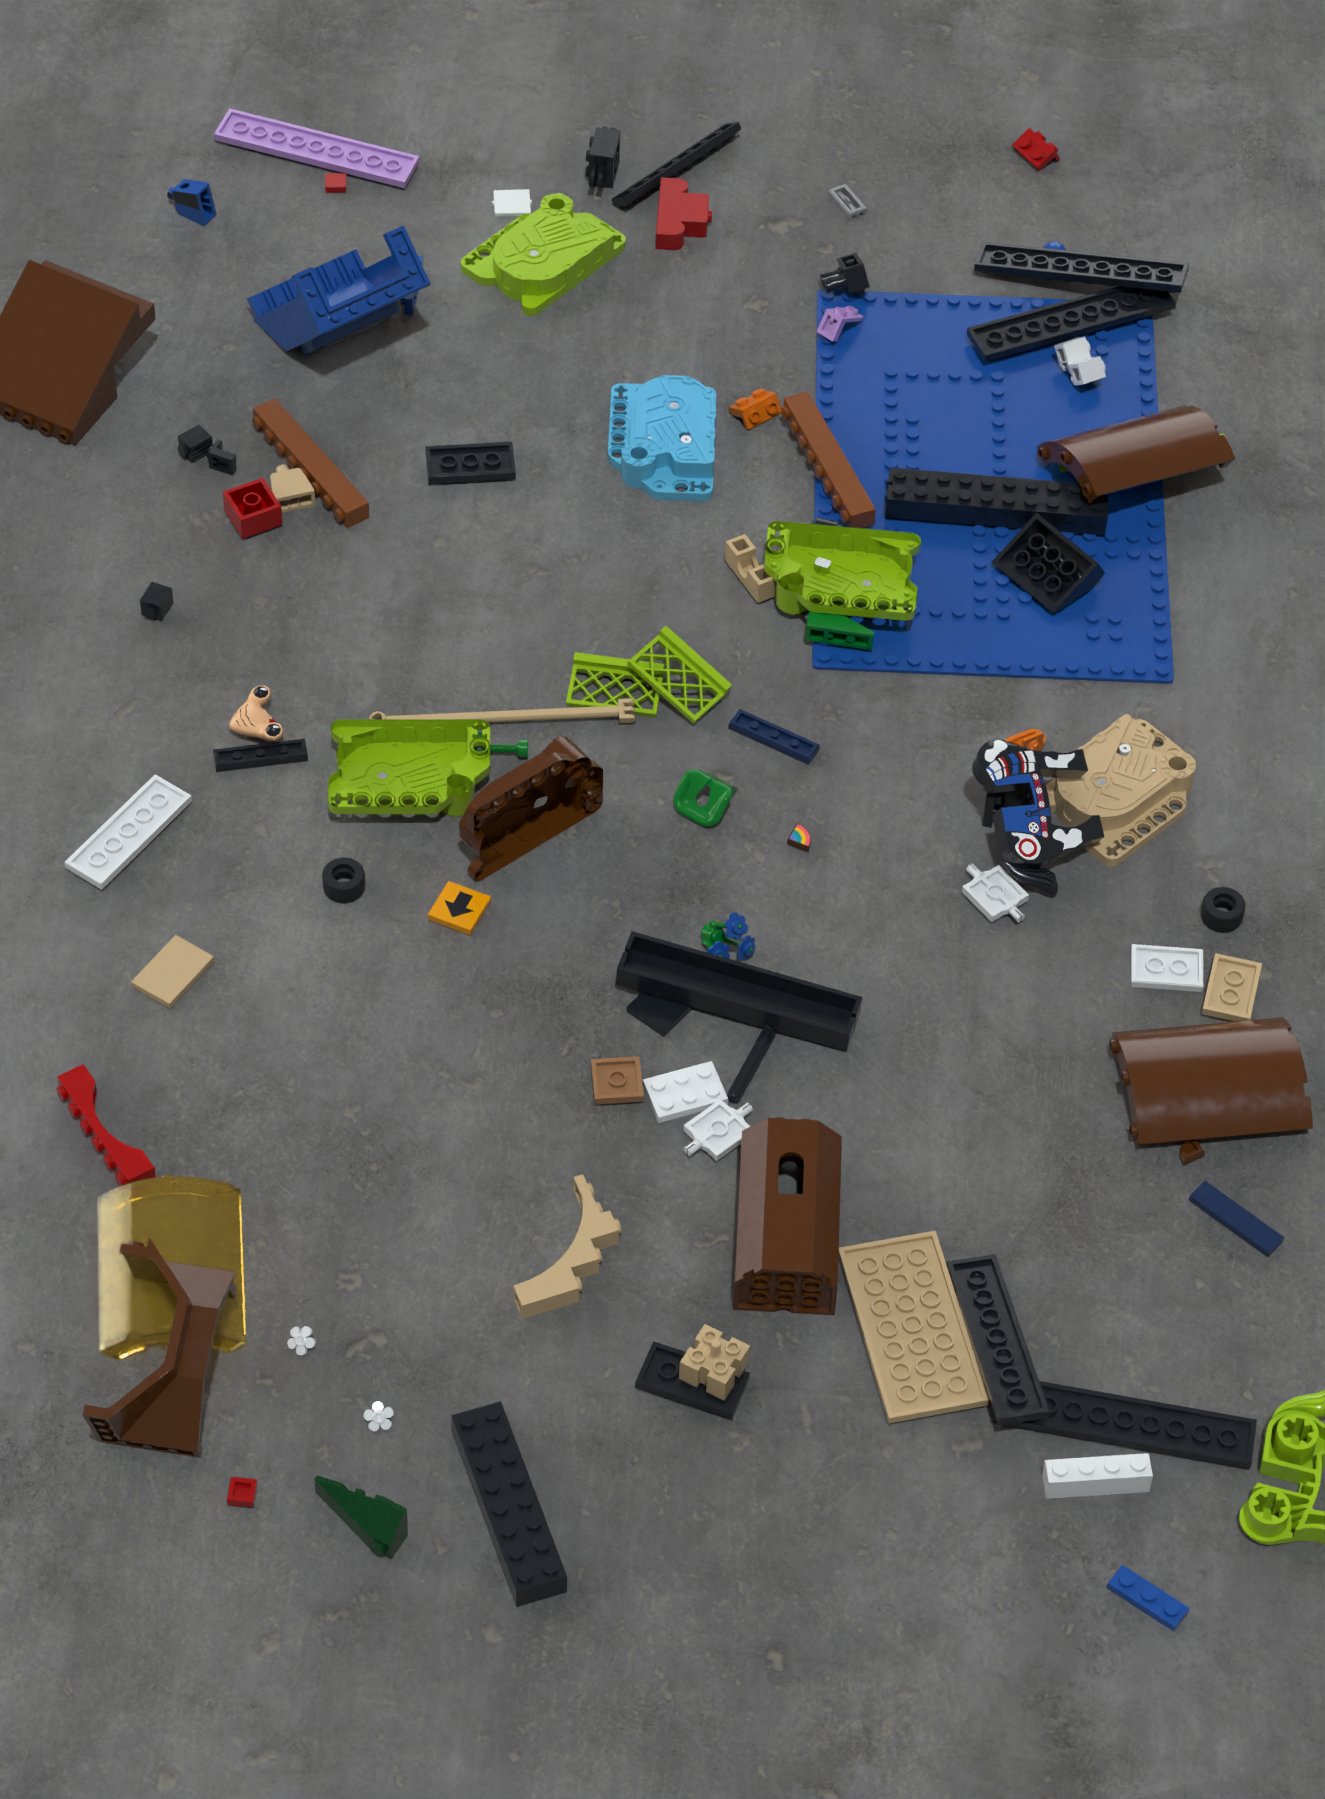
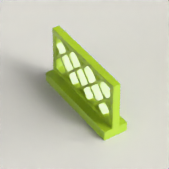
(689, 660)
(613, 668)

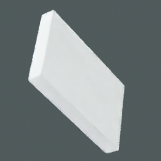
(1167, 968)

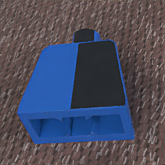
(193, 201)

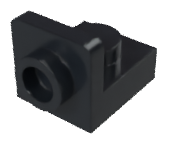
(220, 459)

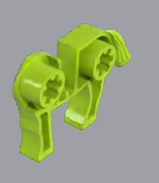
(1295, 1454)

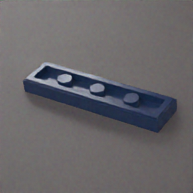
(774, 736)
(1236, 1218)

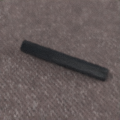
(751, 1064)

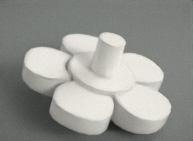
(301, 1340)
(378, 1416)

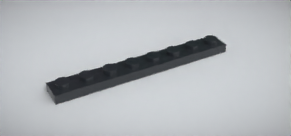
(681, 161)

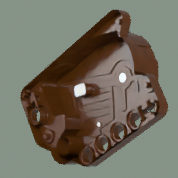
(530, 806)

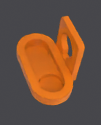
(1031, 739)

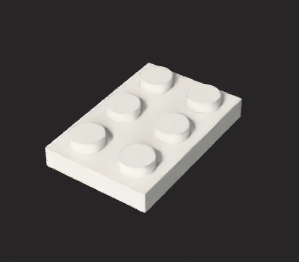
(684, 1091)

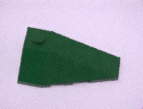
(374, 1520)

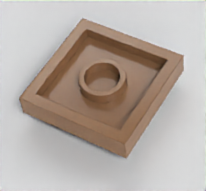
(617, 1080)

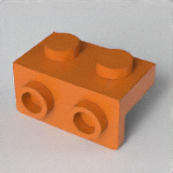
(756, 408)

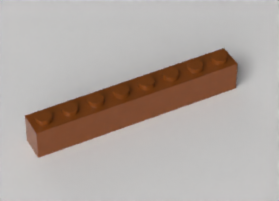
(303, 453)
(828, 461)

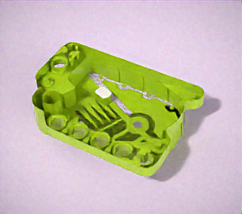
(842, 570)

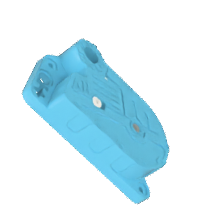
(665, 427)

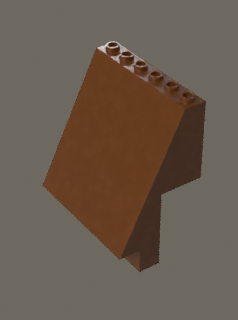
(62, 348)

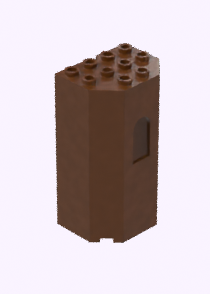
(788, 1240)

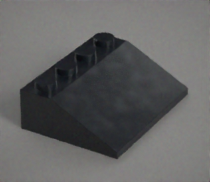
(1048, 565)

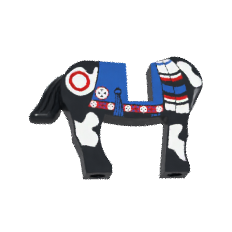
(1025, 832)

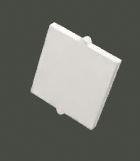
(511, 202)

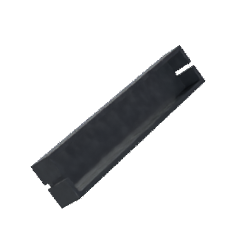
(992, 501)
(739, 990)

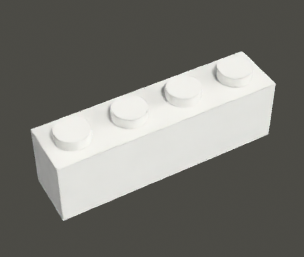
(1097, 1476)

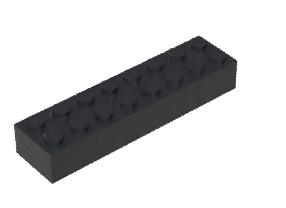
(509, 1504)

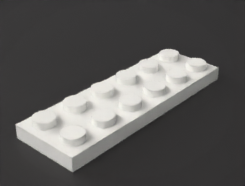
(128, 831)

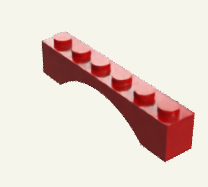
(80, 1093)

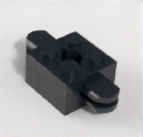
(603, 157)

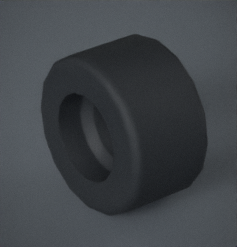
(343, 891)
(1223, 898)

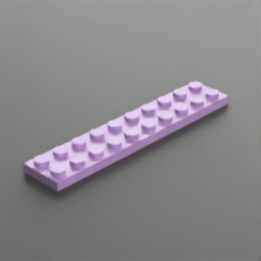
(317, 148)

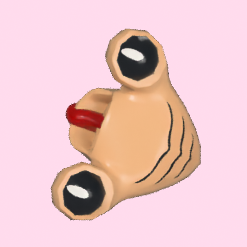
(254, 720)

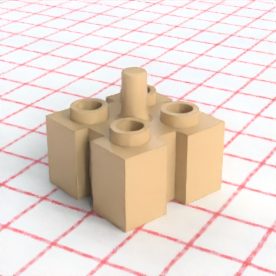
(714, 1362)

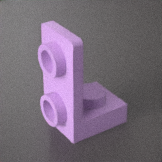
(834, 321)

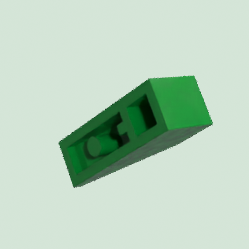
(838, 631)

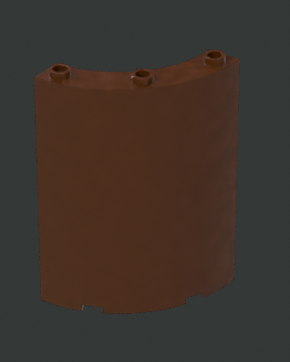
(1139, 450)
(1213, 1080)

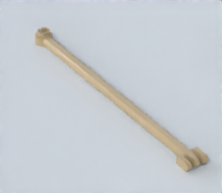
(623, 711)

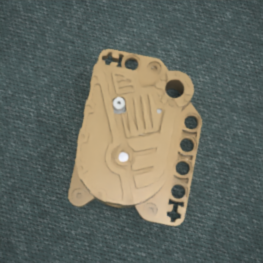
(1128, 784)

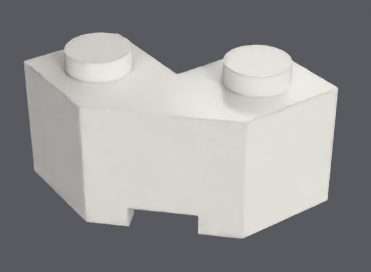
(1076, 358)

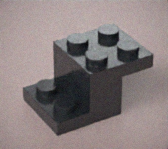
(996, 801)

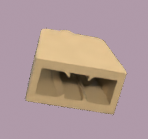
(292, 489)

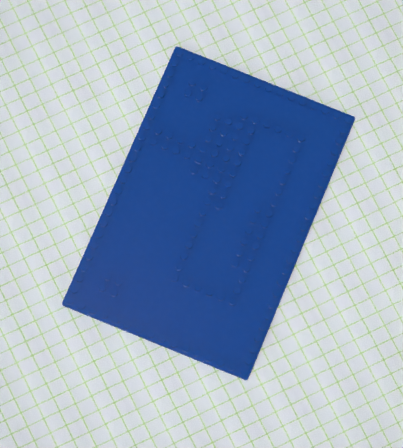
(920, 397)

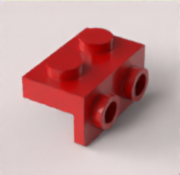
(1035, 149)

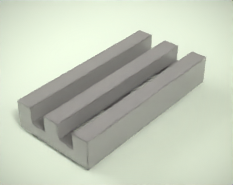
(844, 204)

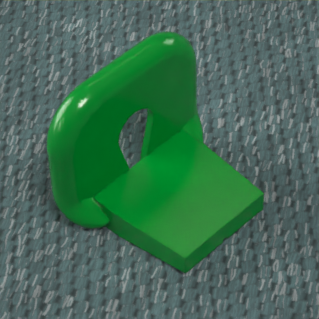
(688, 789)

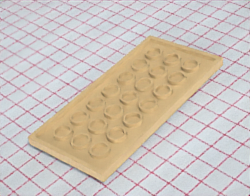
(912, 1327)

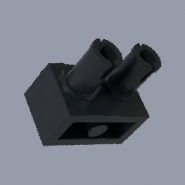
(850, 275)

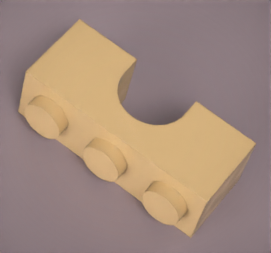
(742, 559)

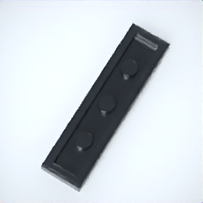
(260, 755)

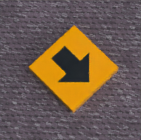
(459, 908)

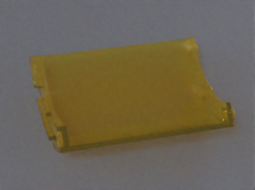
(189, 1224)

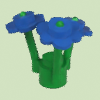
(714, 934)

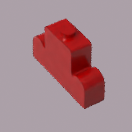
(680, 214)

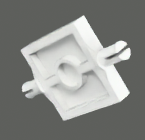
(995, 893)
(717, 1129)

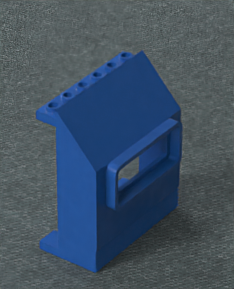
(339, 296)

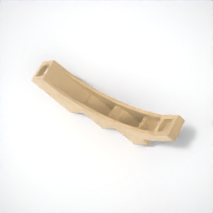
(561, 1282)

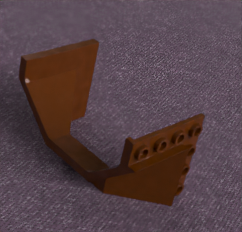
(168, 1404)

